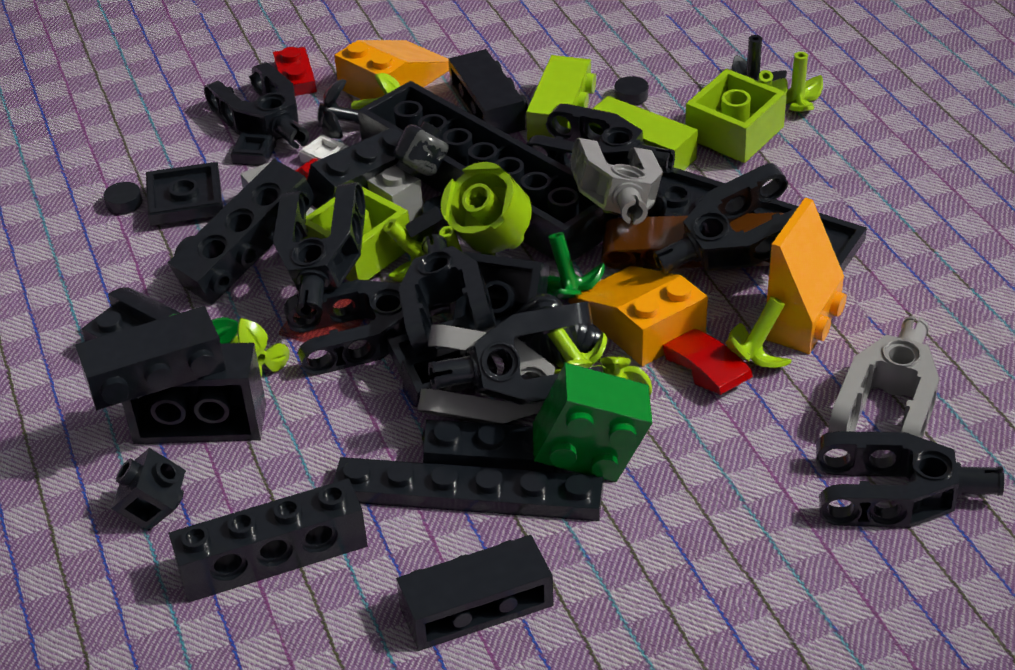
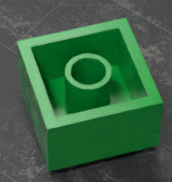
(591, 422)

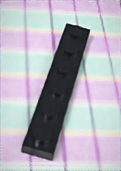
(474, 488)

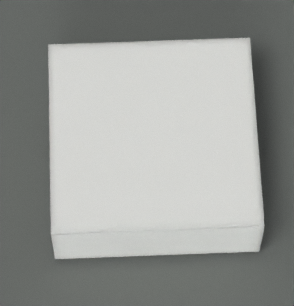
(320, 148)

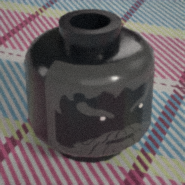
(420, 150)

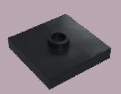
(183, 193)

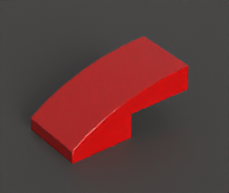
(710, 361)

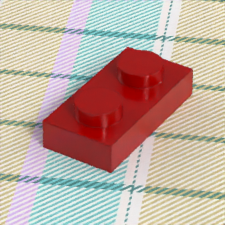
(295, 66)

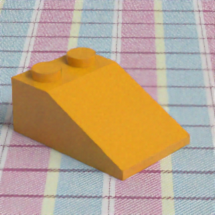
(398, 58)
(806, 279)
(645, 310)

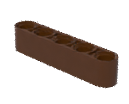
(634, 243)

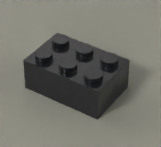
(206, 409)

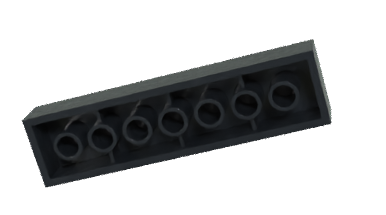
(549, 184)

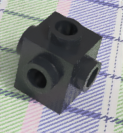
(148, 489)

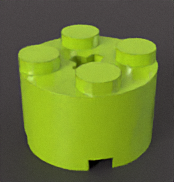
(487, 208)

